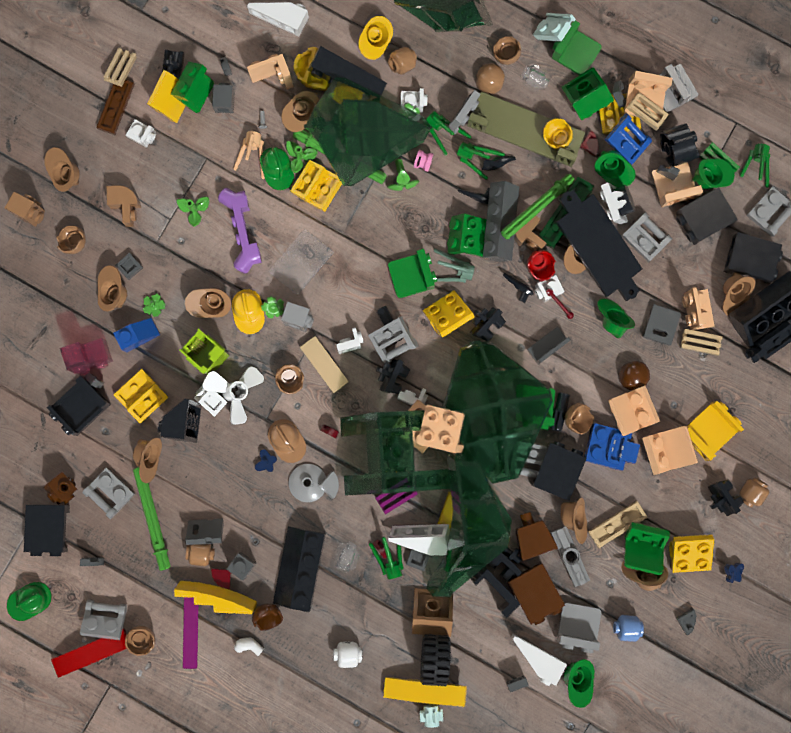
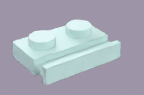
(554, 27)

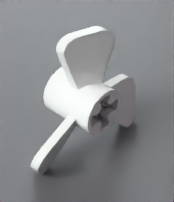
(216, 383)

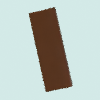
(115, 107)

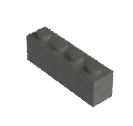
(500, 213)

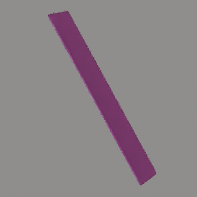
(190, 634)

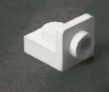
(414, 98)
(141, 133)
(553, 283)
(349, 345)
(409, 397)
(210, 400)

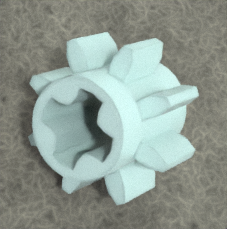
(431, 715)

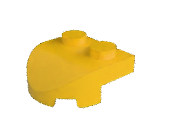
(301, 67)

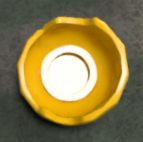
(557, 133)

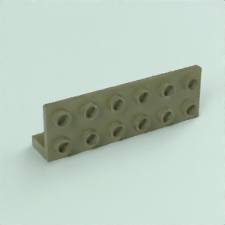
(520, 128)

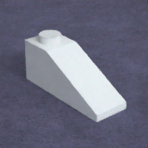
(283, 15)
(422, 538)
(544, 664)

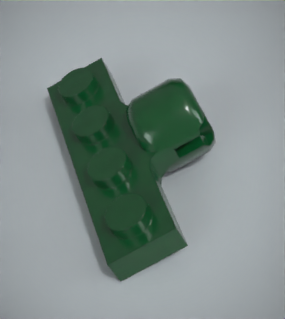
(551, 232)

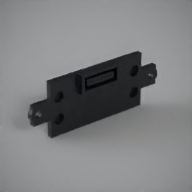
(599, 245)

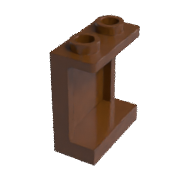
(536, 594)

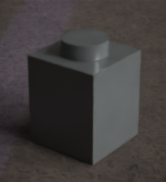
(223, 98)
(241, 566)

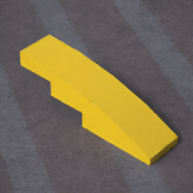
(222, 599)
(414, 691)

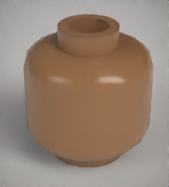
(402, 60)
(754, 492)
(200, 554)

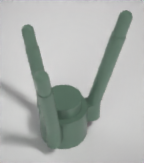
(464, 269)

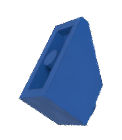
(136, 334)

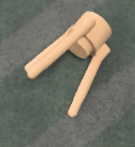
(251, 142)

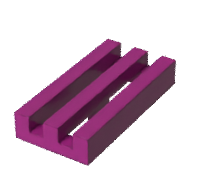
(382, 504)

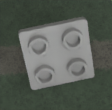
(681, 89)

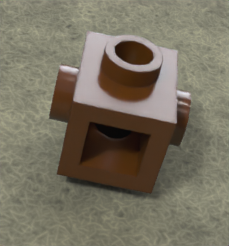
(60, 489)

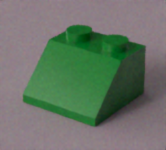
(587, 93)

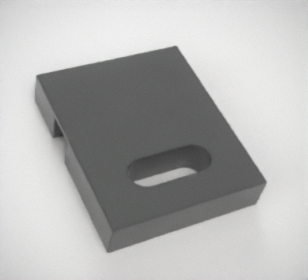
(664, 321)
(208, 531)

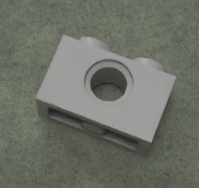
(297, 317)

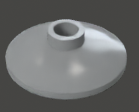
(297, 479)

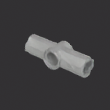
(575, 568)

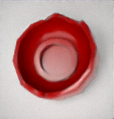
(541, 265)

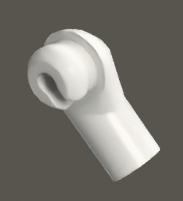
(248, 644)

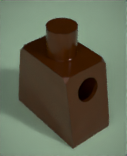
(533, 538)

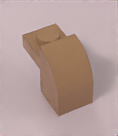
(123, 198)
(526, 234)

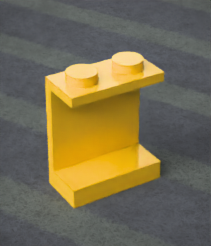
(713, 429)

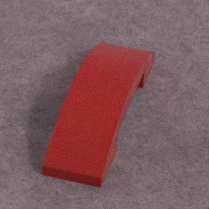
(88, 654)

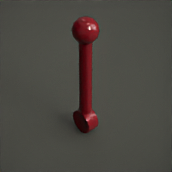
(549, 291)

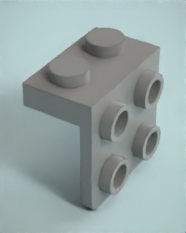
(579, 627)

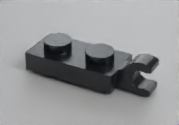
(770, 343)

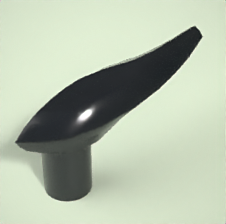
(496, 163)
(483, 198)
(526, 291)

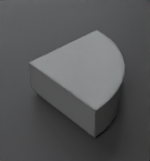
(330, 485)

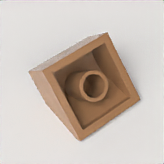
(432, 613)

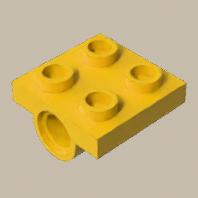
(448, 313)
(691, 553)

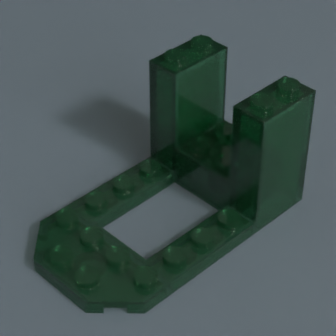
(390, 454)

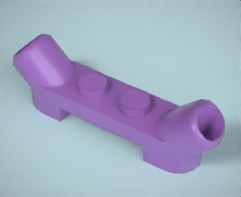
(250, 252)

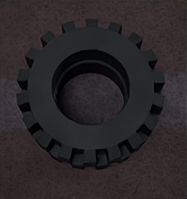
(435, 660)

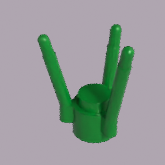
(438, 122)
(467, 151)
(760, 155)
(392, 569)

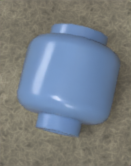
(628, 628)

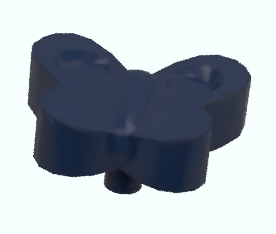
(266, 461)
(734, 572)

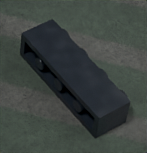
(329, 66)

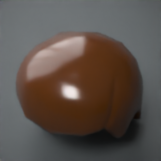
(634, 375)
(267, 617)

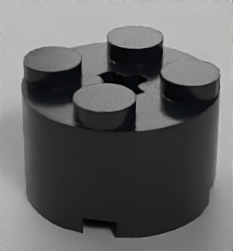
(679, 145)

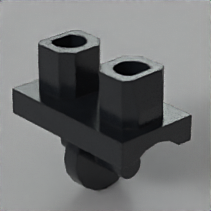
(173, 62)
(484, 320)
(389, 375)
(723, 499)
(511, 570)

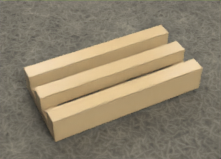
(132, 57)
(643, 116)
(717, 345)

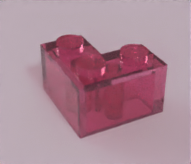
(82, 357)

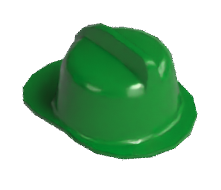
(276, 168)
(615, 168)
(714, 174)
(615, 318)
(29, 601)
(580, 682)

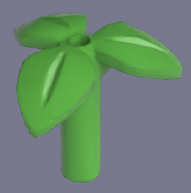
(296, 151)
(402, 178)
(188, 205)

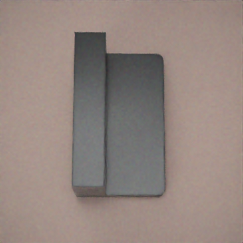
(548, 345)

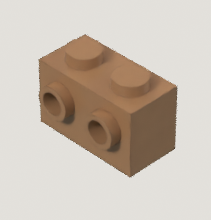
(25, 208)

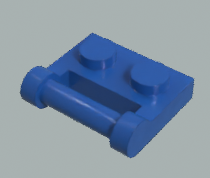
(624, 143)

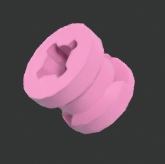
(425, 162)

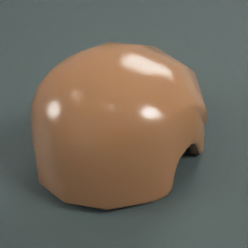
(507, 50)
(490, 78)
(71, 240)
(289, 379)
(579, 418)
(140, 640)

